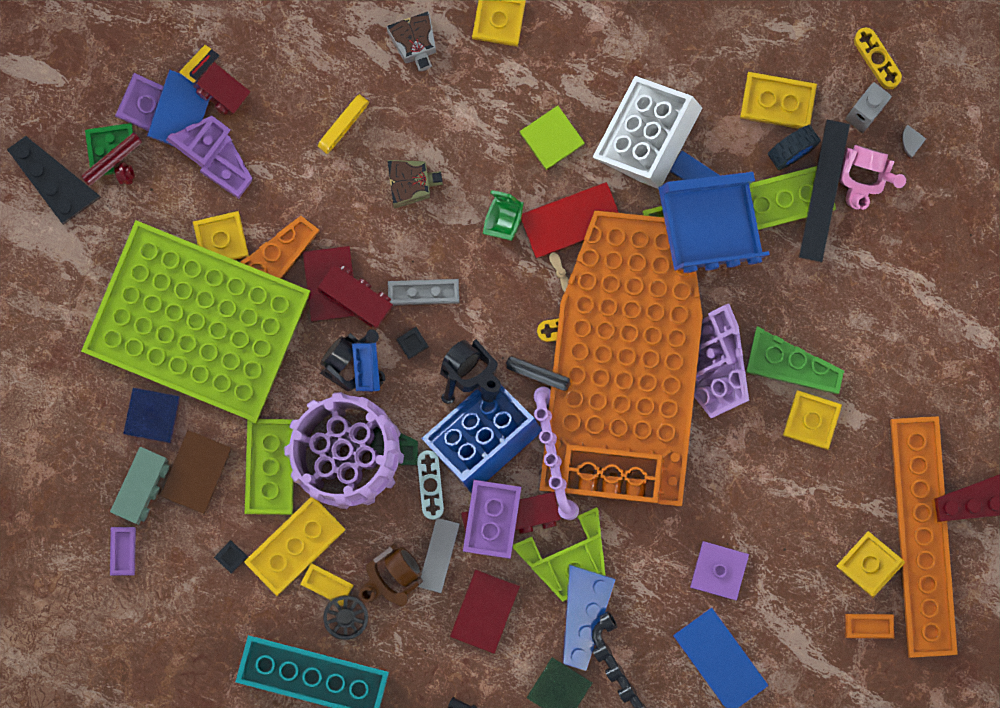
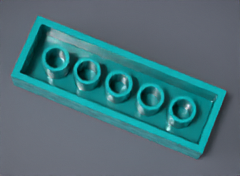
(310, 675)

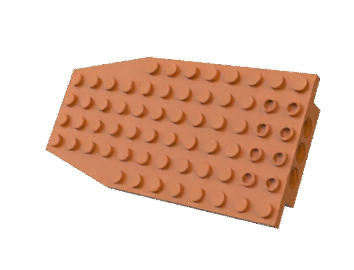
(631, 362)

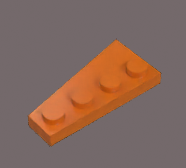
(284, 249)

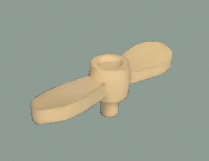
(560, 272)

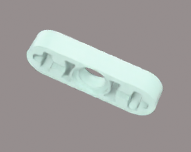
(422, 468)

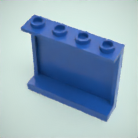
(711, 222)

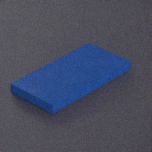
(720, 660)

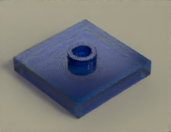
(151, 415)

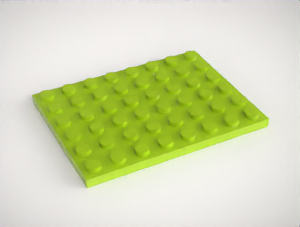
(196, 321)

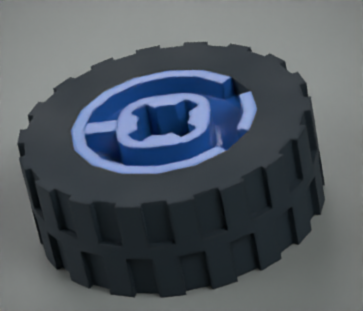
(794, 147)

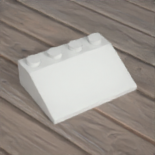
(648, 131)

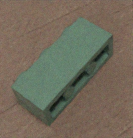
(140, 486)

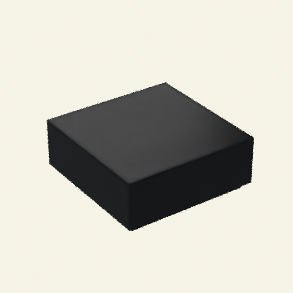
(412, 343)
(231, 556)

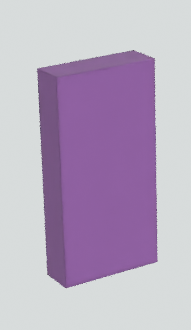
(122, 551)

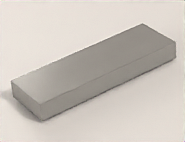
(424, 292)
(439, 555)

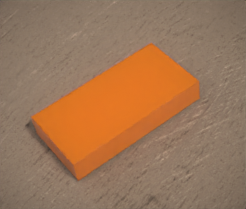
(869, 626)

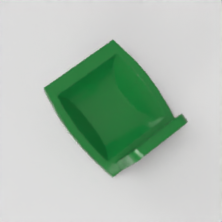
(503, 216)

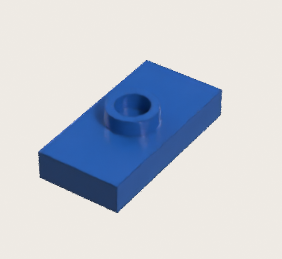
(366, 367)

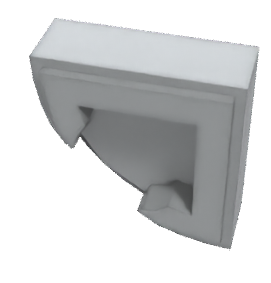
(911, 141)

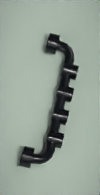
(615, 671)

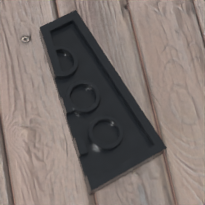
(55, 183)

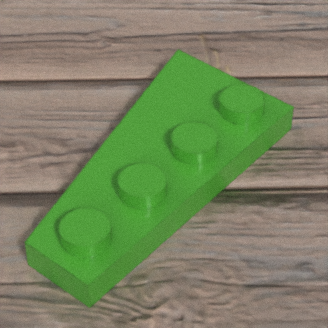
(783, 362)

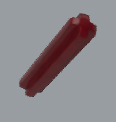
(111, 159)

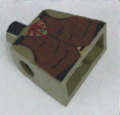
(411, 181)

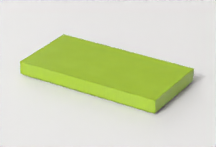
(268, 471)

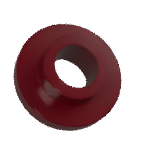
(124, 173)

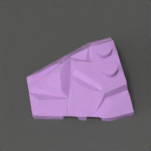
(720, 367)

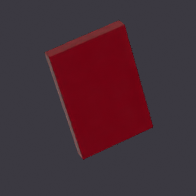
(317, 265)
(484, 611)

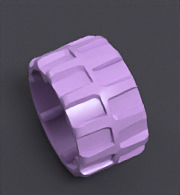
(301, 439)

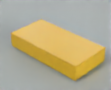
(326, 583)

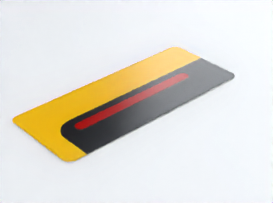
(199, 63)

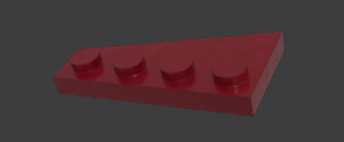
(970, 502)

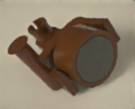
(403, 569)

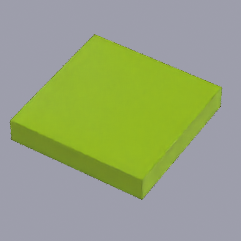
(552, 138)

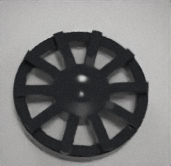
(345, 617)

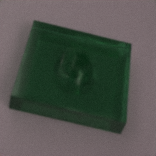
(559, 687)

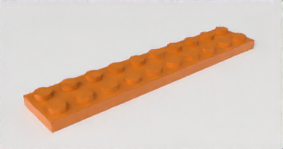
(922, 538)

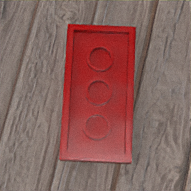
(565, 220)

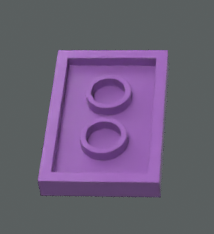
(492, 519)

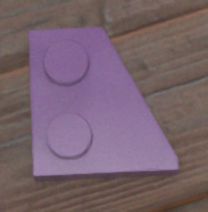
(199, 139)
(227, 169)

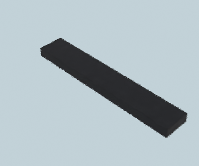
(824, 191)

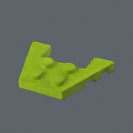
(555, 568)

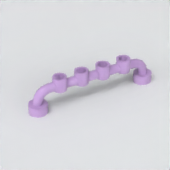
(567, 509)

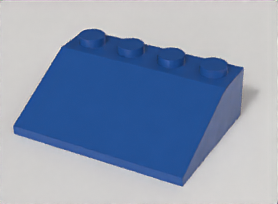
(482, 436)

